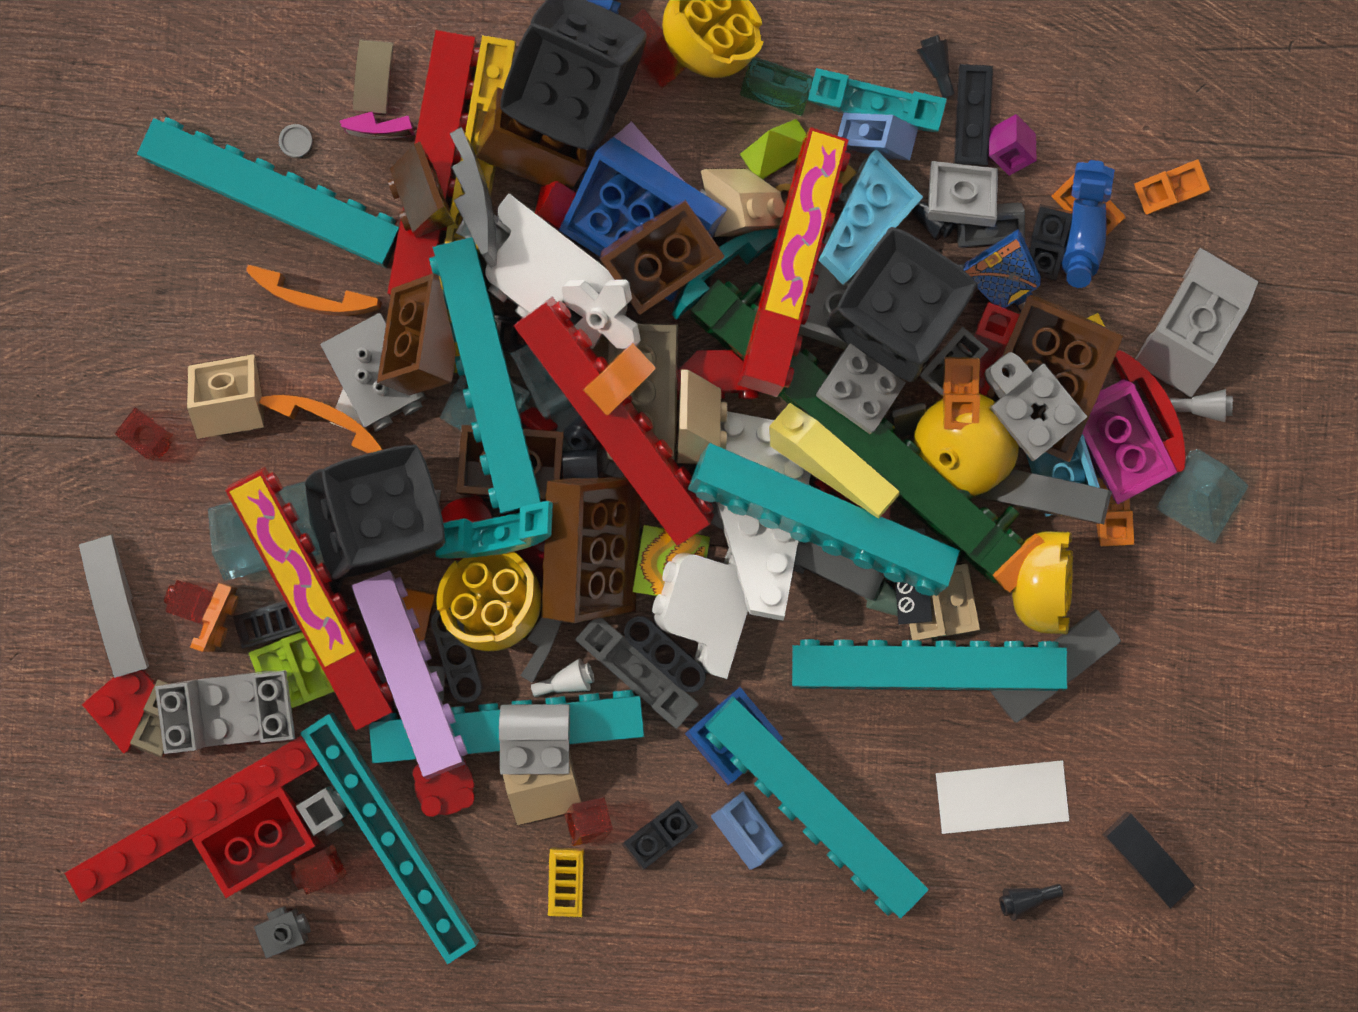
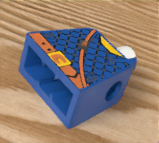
(1005, 272)

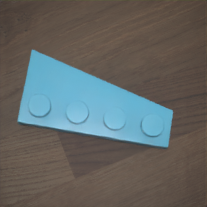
(876, 204)

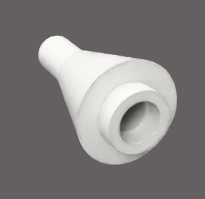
(572, 678)

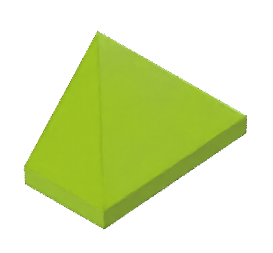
(774, 149)

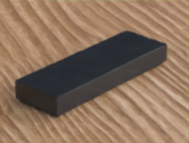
(973, 115)

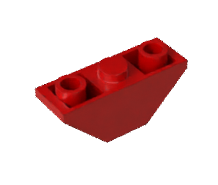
(720, 369)

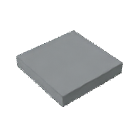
(963, 194)

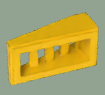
(565, 854)

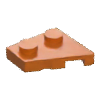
(213, 633)

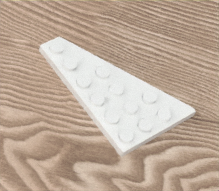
(760, 554)

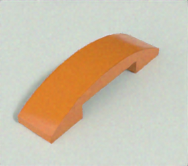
(352, 303)
(290, 406)

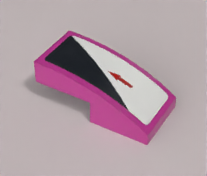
(367, 127)

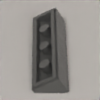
(1085, 645)

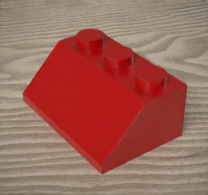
(255, 841)

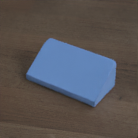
(747, 831)

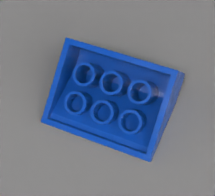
(625, 192)

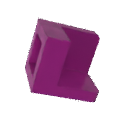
(1012, 144)

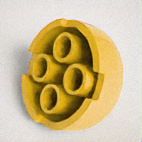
(712, 35)
(969, 457)
(1046, 585)
(492, 598)

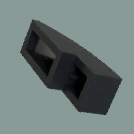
(1148, 859)

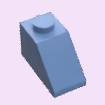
(886, 133)

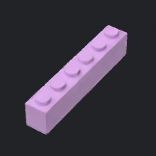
(408, 674)

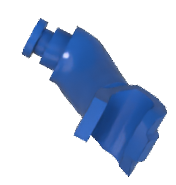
(1088, 226)

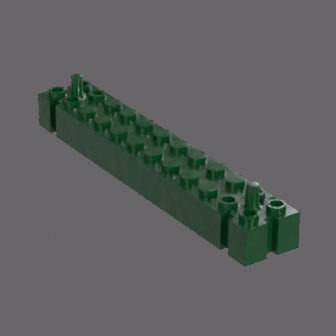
(922, 489)

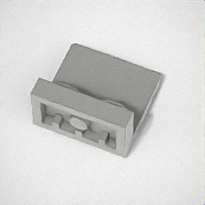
(860, 388)

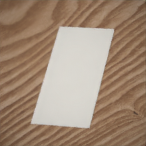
(1002, 797)

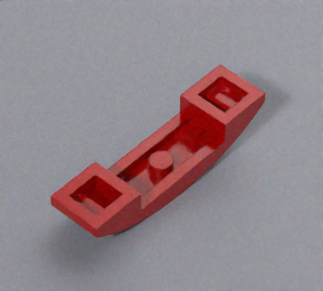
(994, 333)
(1132, 370)

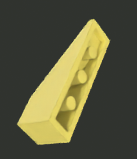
(830, 460)

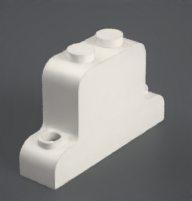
(537, 260)
(704, 605)

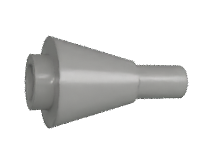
(1210, 405)

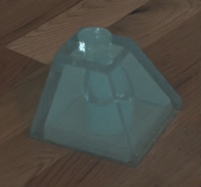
(1203, 495)

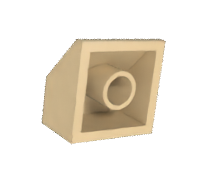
(748, 200)
(225, 396)
(699, 417)
(541, 795)

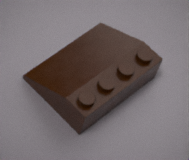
(1073, 351)
(591, 549)

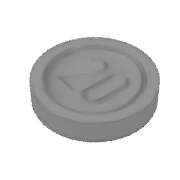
(295, 141)

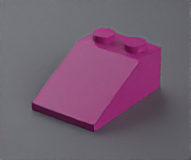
(1125, 443)

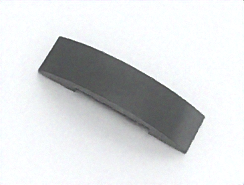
(636, 671)

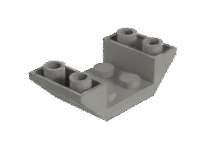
(1197, 323)
(225, 711)

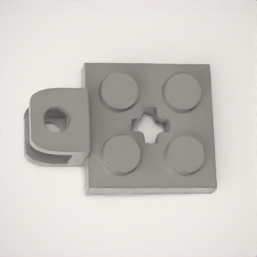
(1020, 392)

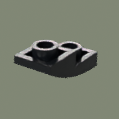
(1049, 239)
(660, 835)

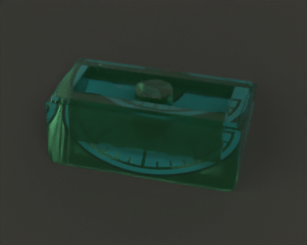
(776, 86)

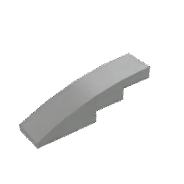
(113, 605)

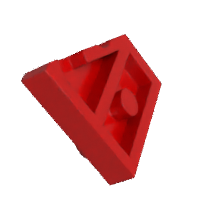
(120, 706)

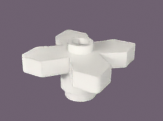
(603, 311)

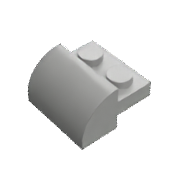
(534, 738)

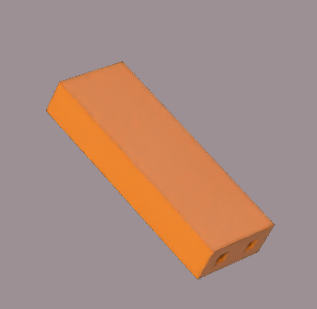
(1008, 573)

